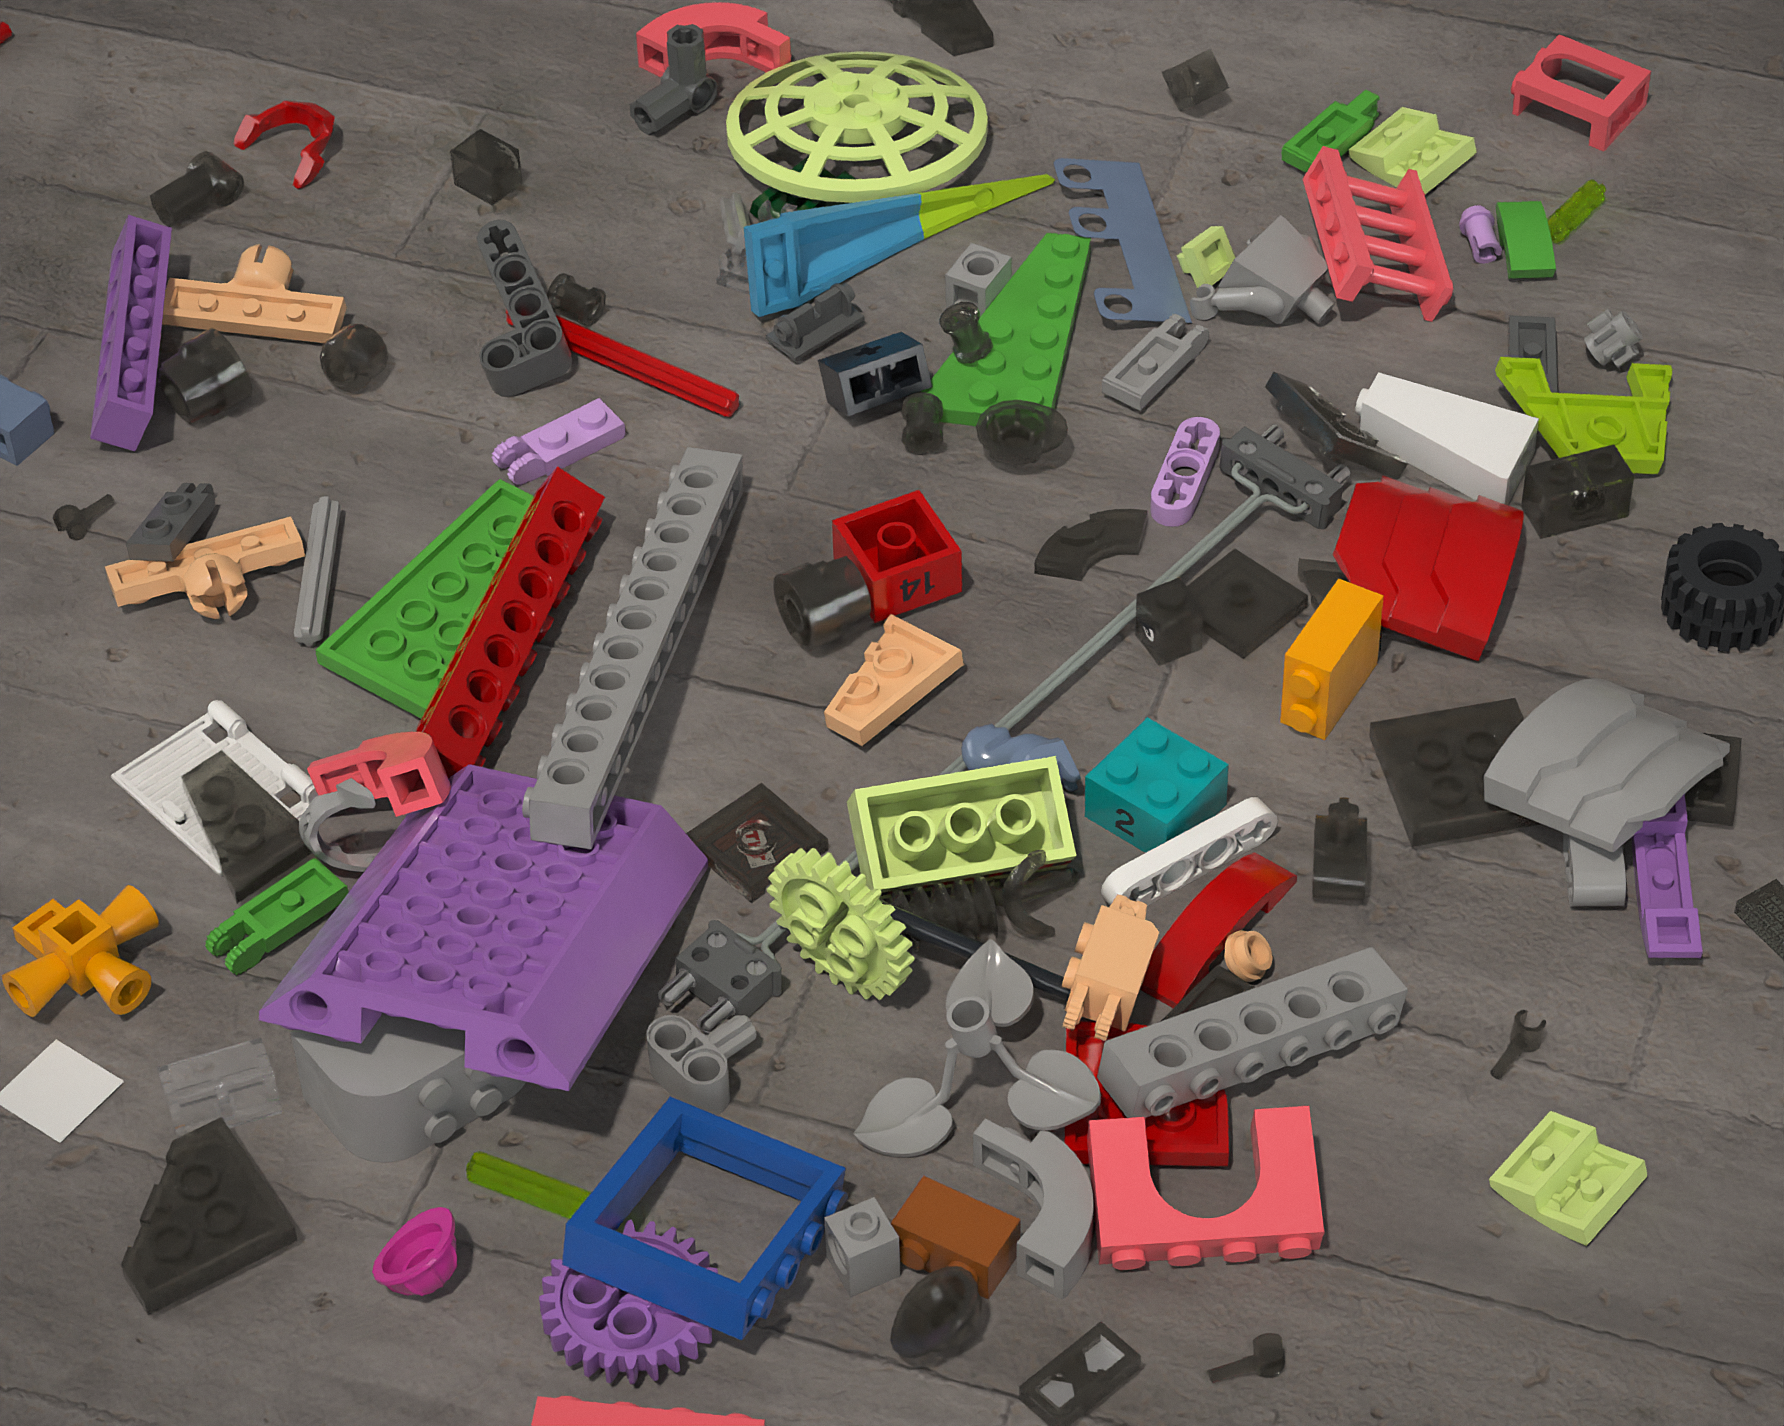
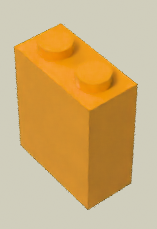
(1331, 659)

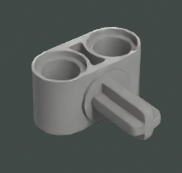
(695, 1064)

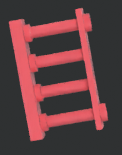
(1349, 249)

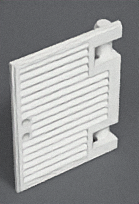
(157, 781)

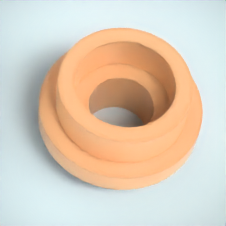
(1247, 955)

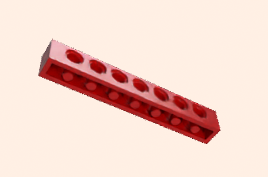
(510, 620)

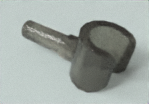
(75, 520)
(1521, 1040)
(1266, 1361)

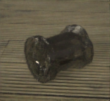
(576, 299)
(968, 337)
(922, 418)

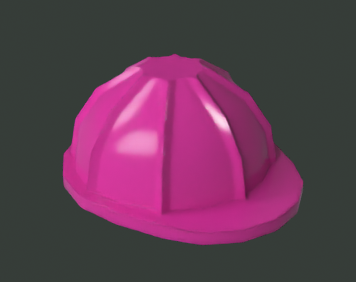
(419, 1254)

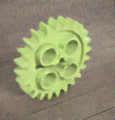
(840, 923)

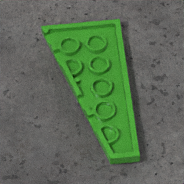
(1029, 335)
(416, 621)

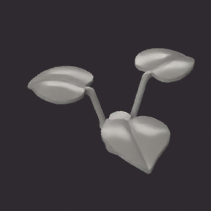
(986, 993)

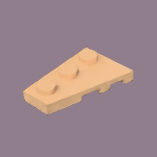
(891, 680)

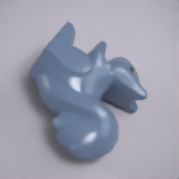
(994, 746)

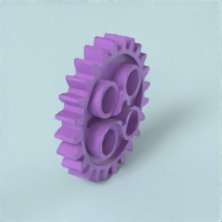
(600, 1329)

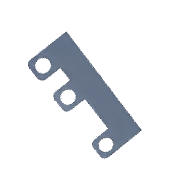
(1136, 225)

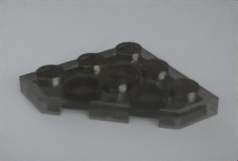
(203, 1219)

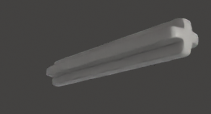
(317, 571)

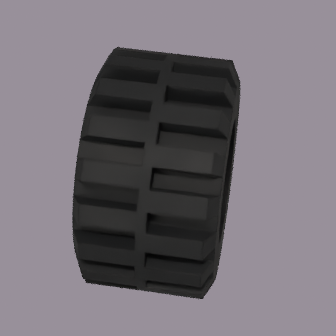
(1724, 587)

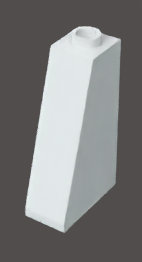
(1450, 436)

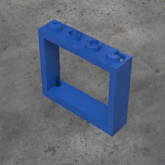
(676, 1284)

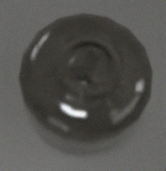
(353, 357)

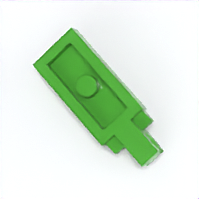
(1336, 127)

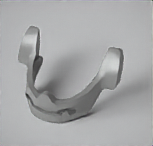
(347, 795)

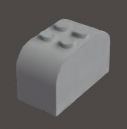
(395, 1087)

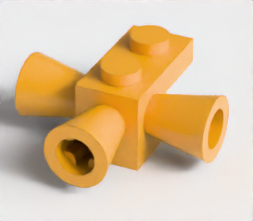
(82, 951)

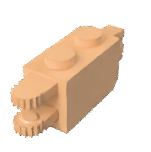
(1111, 968)

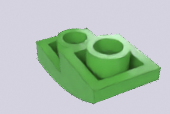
(1526, 239)

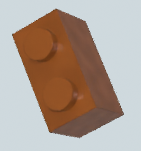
(952, 1229)

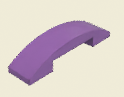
(1664, 887)

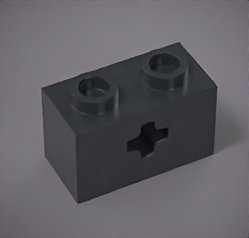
(874, 373)

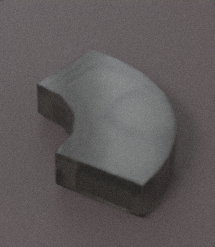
(1078, 548)

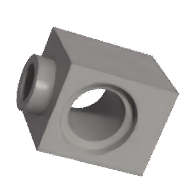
(977, 277)
(862, 1246)

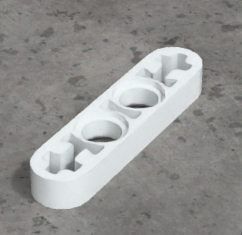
(1192, 853)

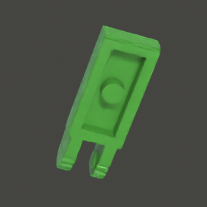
(276, 915)

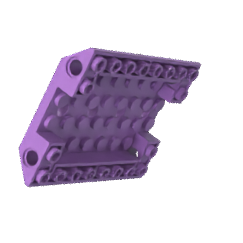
(496, 930)

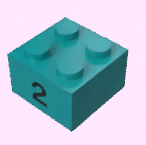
(1155, 787)

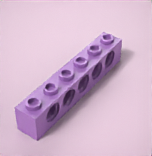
(131, 334)

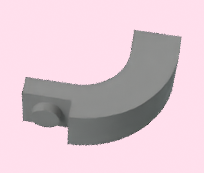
(1049, 1172)

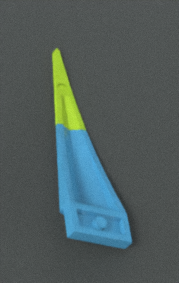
(817, 247)

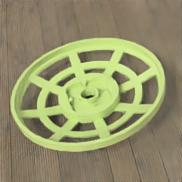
(856, 111)

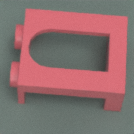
(1606, 116)

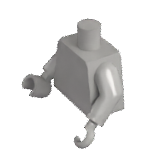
(1270, 278)

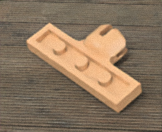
(254, 302)
(209, 568)

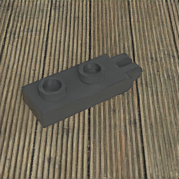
(1534, 339)
(172, 523)

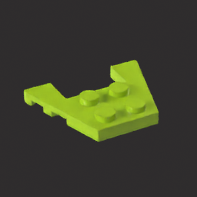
(1592, 421)

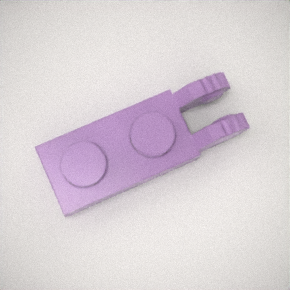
(559, 442)

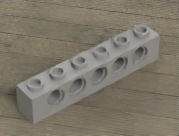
(1251, 1034)

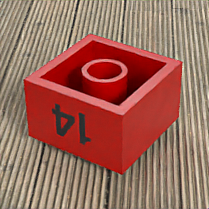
(900, 554)

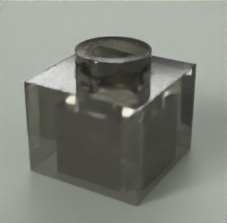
(1195, 80)

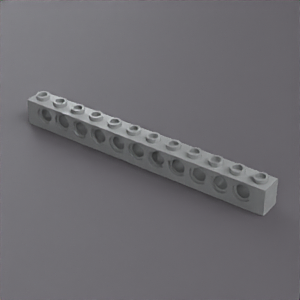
(634, 651)

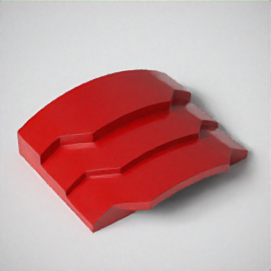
(1431, 559)

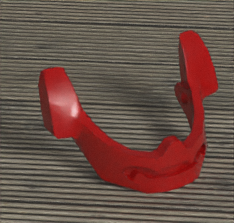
(288, 112)

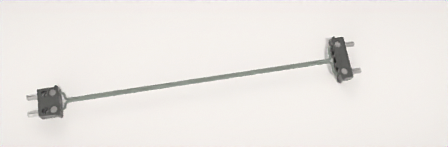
(739, 977)

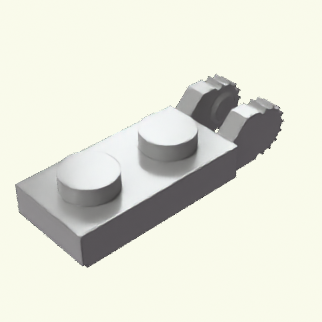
(1154, 362)

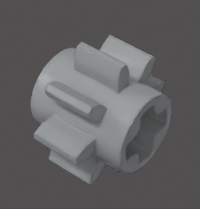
(1613, 338)

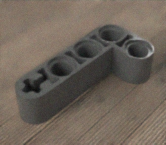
(537, 345)

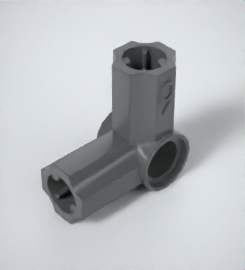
(683, 83)

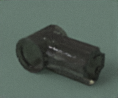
(205, 181)

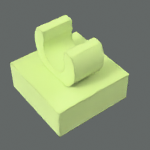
(1207, 256)

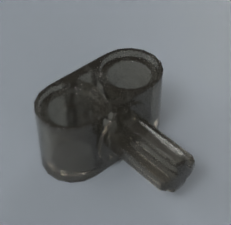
(1340, 853)

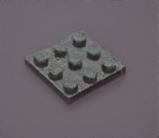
(1439, 768)

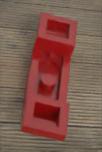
(1204, 925)

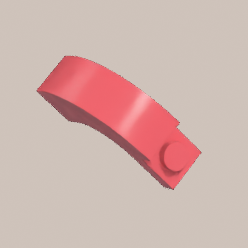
(729, 33)
(390, 766)

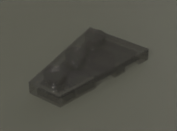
(1325, 424)

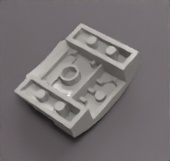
(1599, 763)

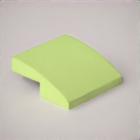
(1412, 142)
(1568, 1178)

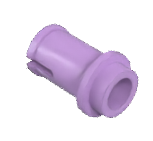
(1478, 226)

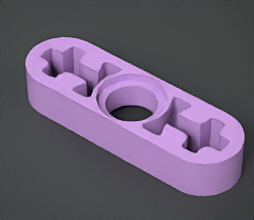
(1191, 486)

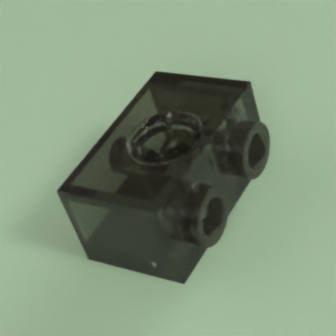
(1577, 491)

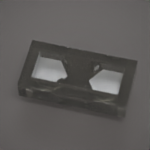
(1080, 1376)

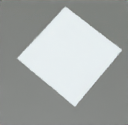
(58, 1090)

